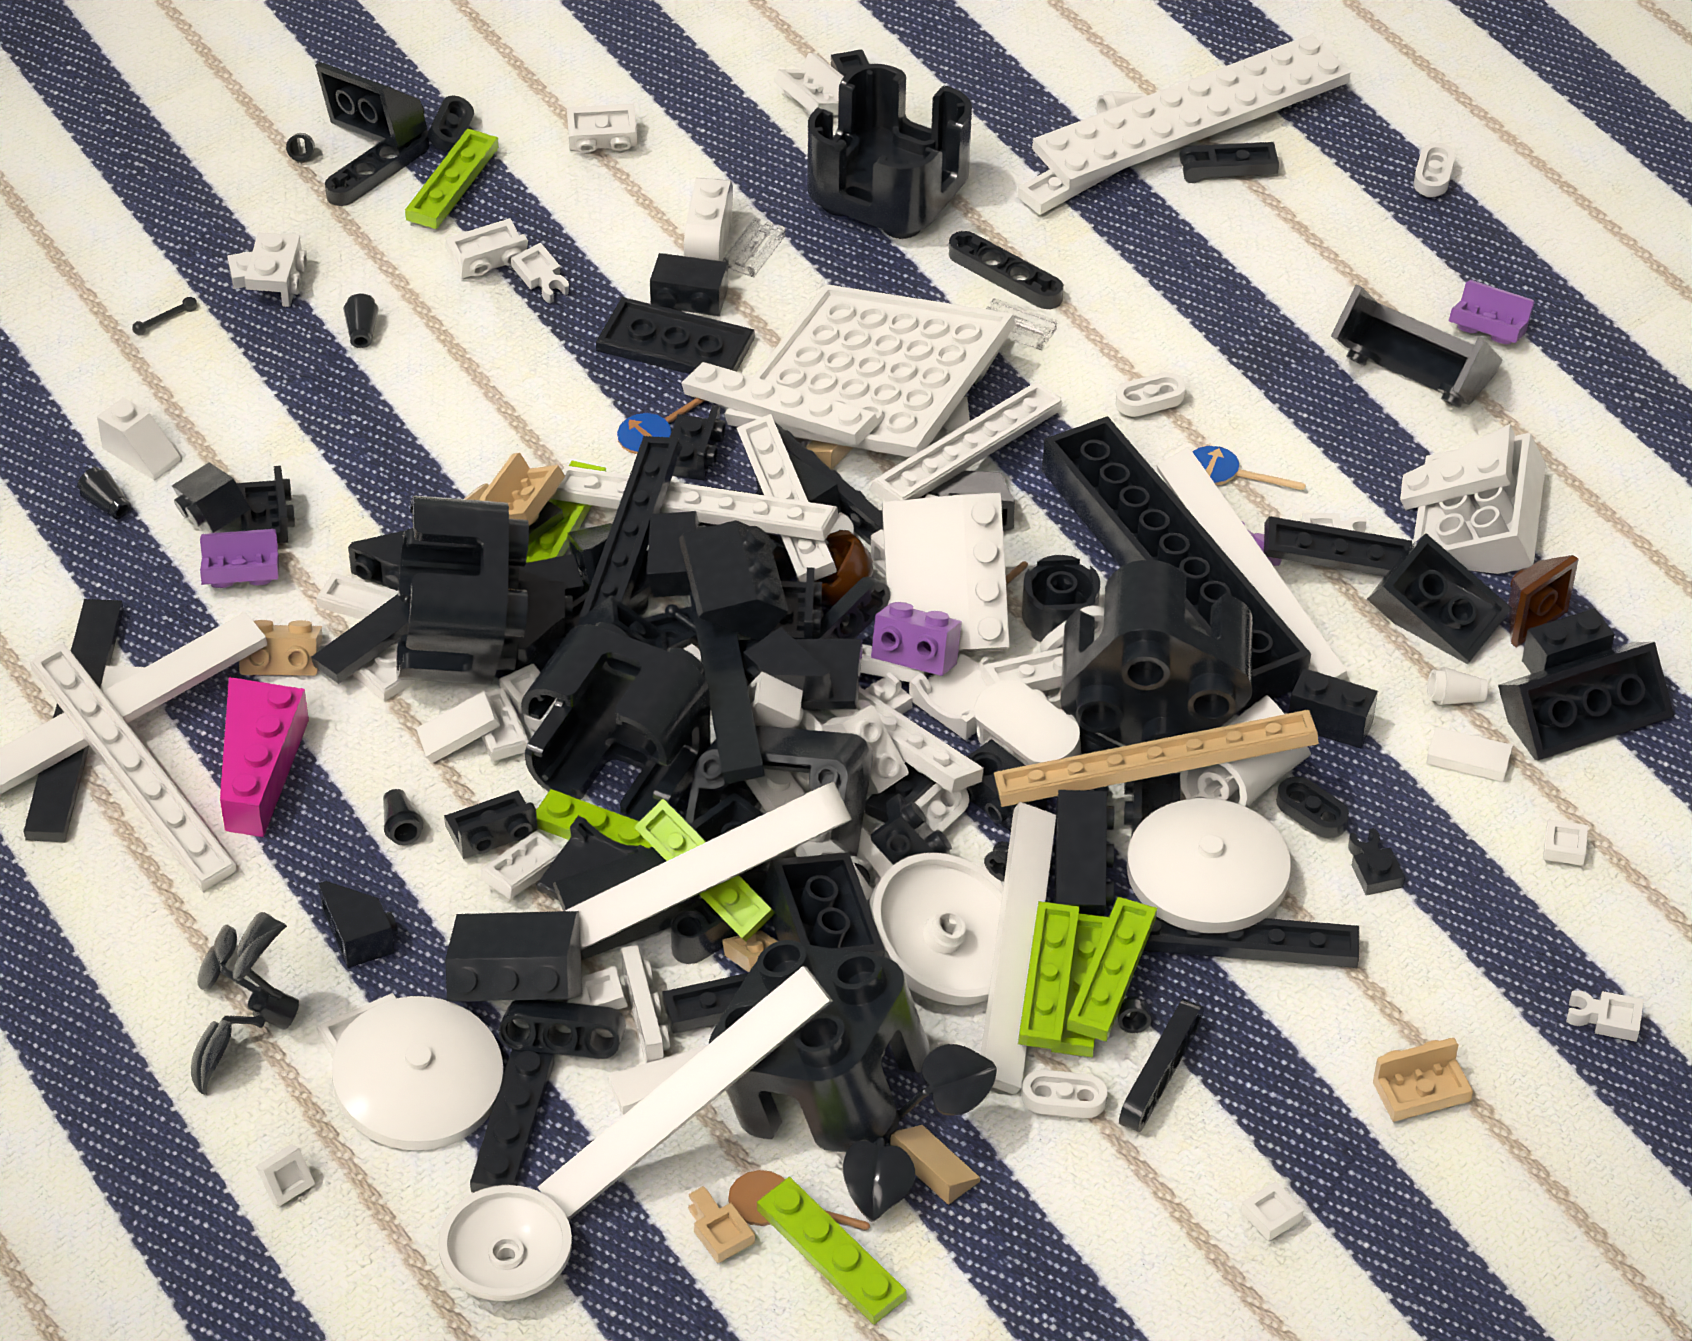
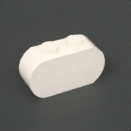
(709, 219)
(1025, 723)

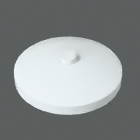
(1208, 865)
(940, 925)
(417, 1073)

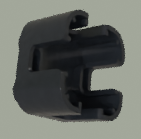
(882, 162)
(461, 590)
(1149, 667)
(620, 705)
(835, 1056)

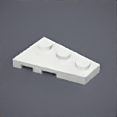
(1465, 471)

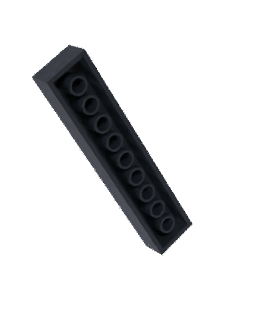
(1144, 520)

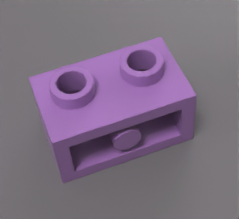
(916, 638)

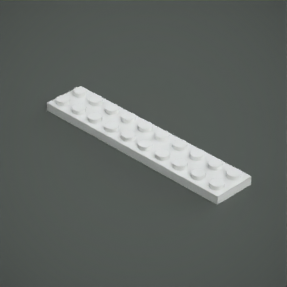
(1190, 111)

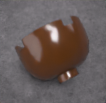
(852, 564)

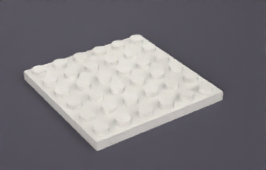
(887, 357)

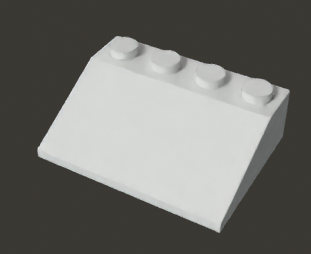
(1493, 527)
(950, 560)

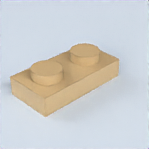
(746, 953)

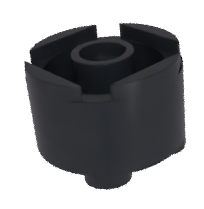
(1055, 592)

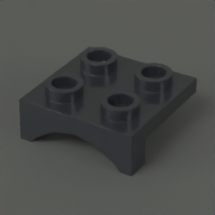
(583, 852)

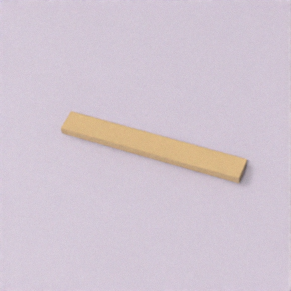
(1156, 757)

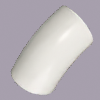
(1246, 778)

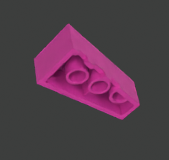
(259, 749)

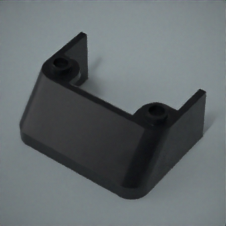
(1414, 349)
(823, 754)

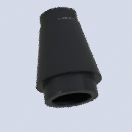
(360, 317)
(103, 492)
(401, 818)

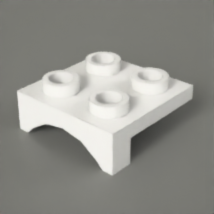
(951, 696)

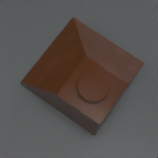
(1540, 595)

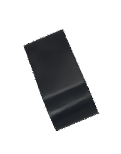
(700, 929)
(579, 1018)

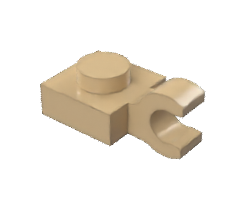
(719, 1229)

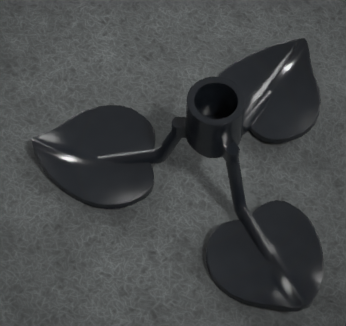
(265, 1001)
(884, 1175)

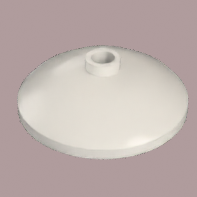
(502, 1225)

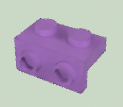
(1492, 312)
(239, 558)

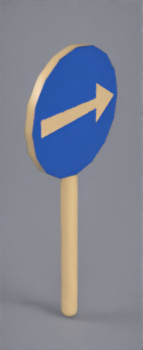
(1224, 465)

